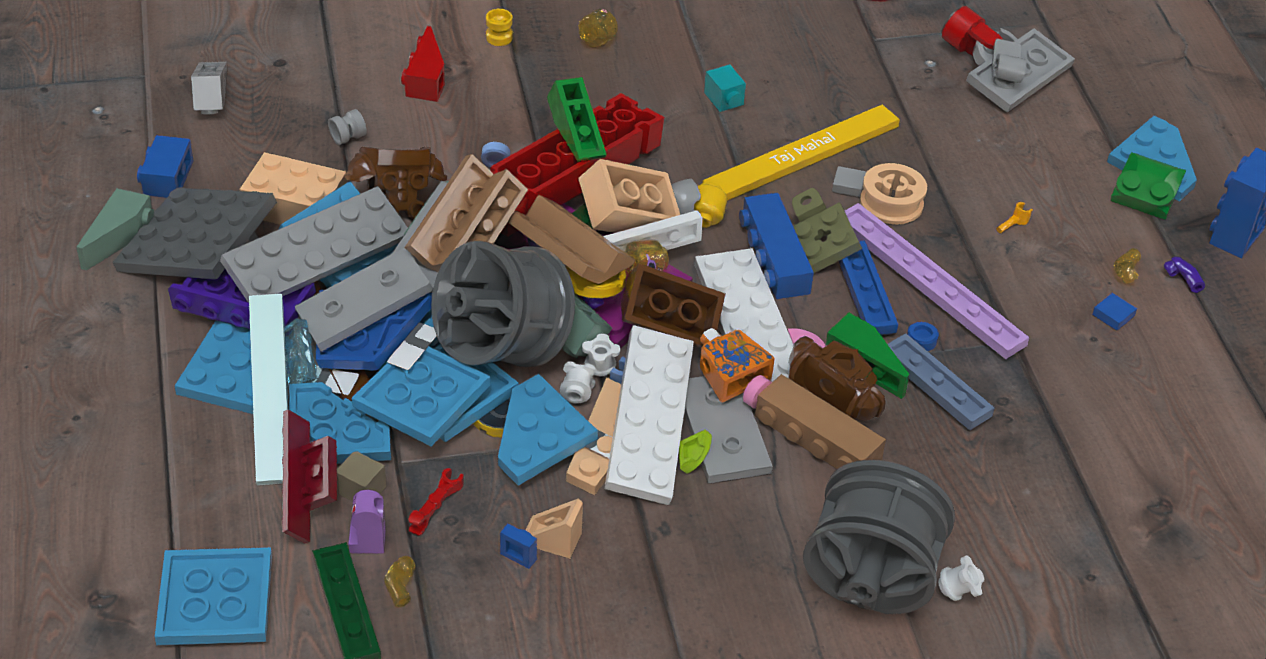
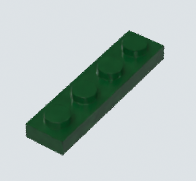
(346, 603)

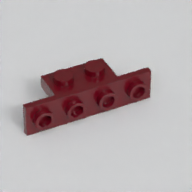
(307, 475)

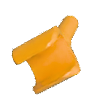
(1019, 217)

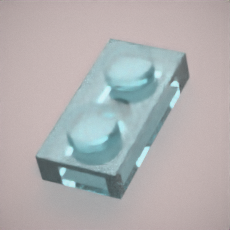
(299, 353)

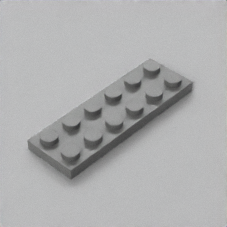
(315, 246)

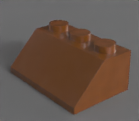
(670, 304)

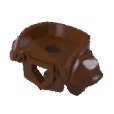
(397, 174)
(837, 377)

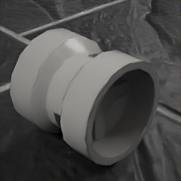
(347, 127)

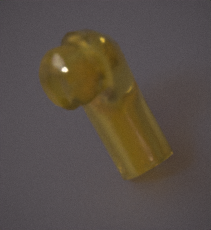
(1125, 266)
(397, 579)

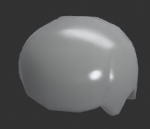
(686, 195)

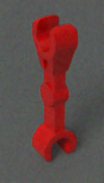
(446, 487)

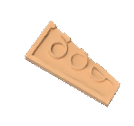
(587, 467)

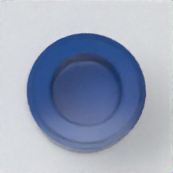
(924, 334)

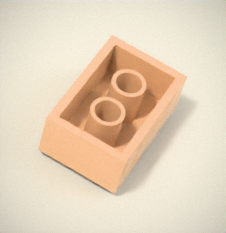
(293, 184)
(626, 196)

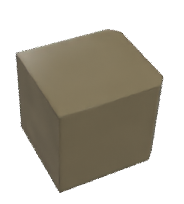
(360, 474)

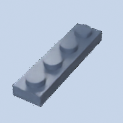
(941, 383)

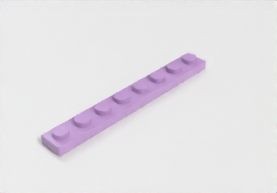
(936, 283)

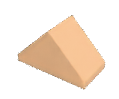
(558, 528)

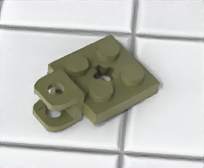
(818, 221)

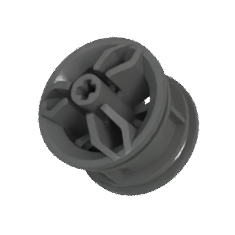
(502, 304)
(879, 536)

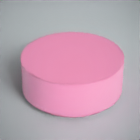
(755, 387)

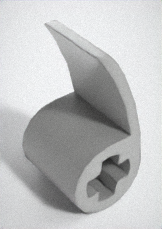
(1007, 61)

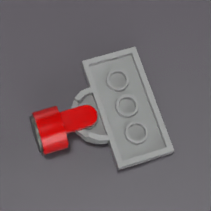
(1044, 59)

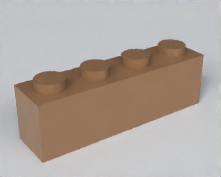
(816, 424)

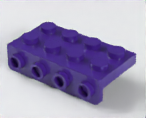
(224, 302)

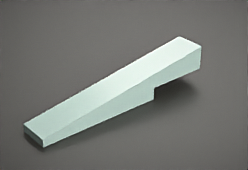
(268, 385)

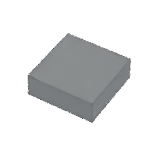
(848, 181)

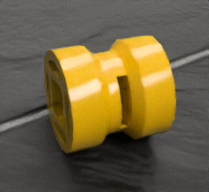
(499, 27)

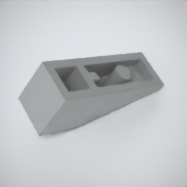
(209, 86)

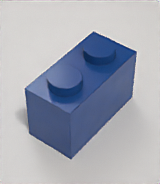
(165, 166)

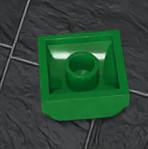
(1148, 185)

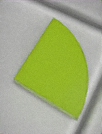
(694, 450)

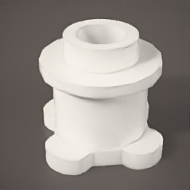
(601, 354)
(577, 382)
(961, 580)

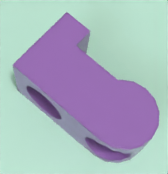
(367, 523)

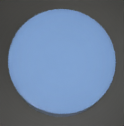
(494, 152)

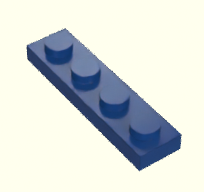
(868, 291)

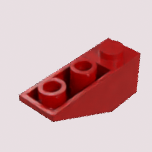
(426, 70)

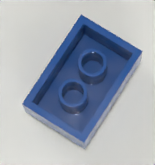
(1242, 206)

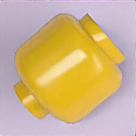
(711, 204)

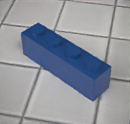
(776, 246)

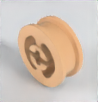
(908, 198)

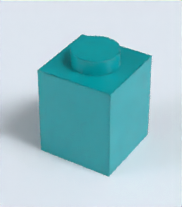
(724, 88)

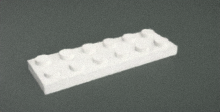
(747, 302)
(649, 415)

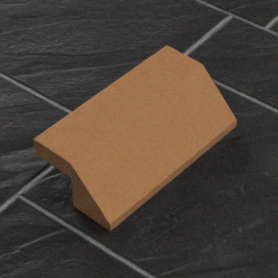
(469, 209)
(571, 240)

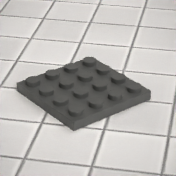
(194, 232)

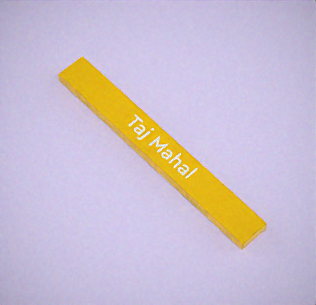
(805, 151)

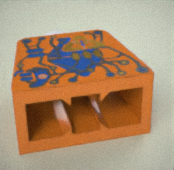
(732, 362)

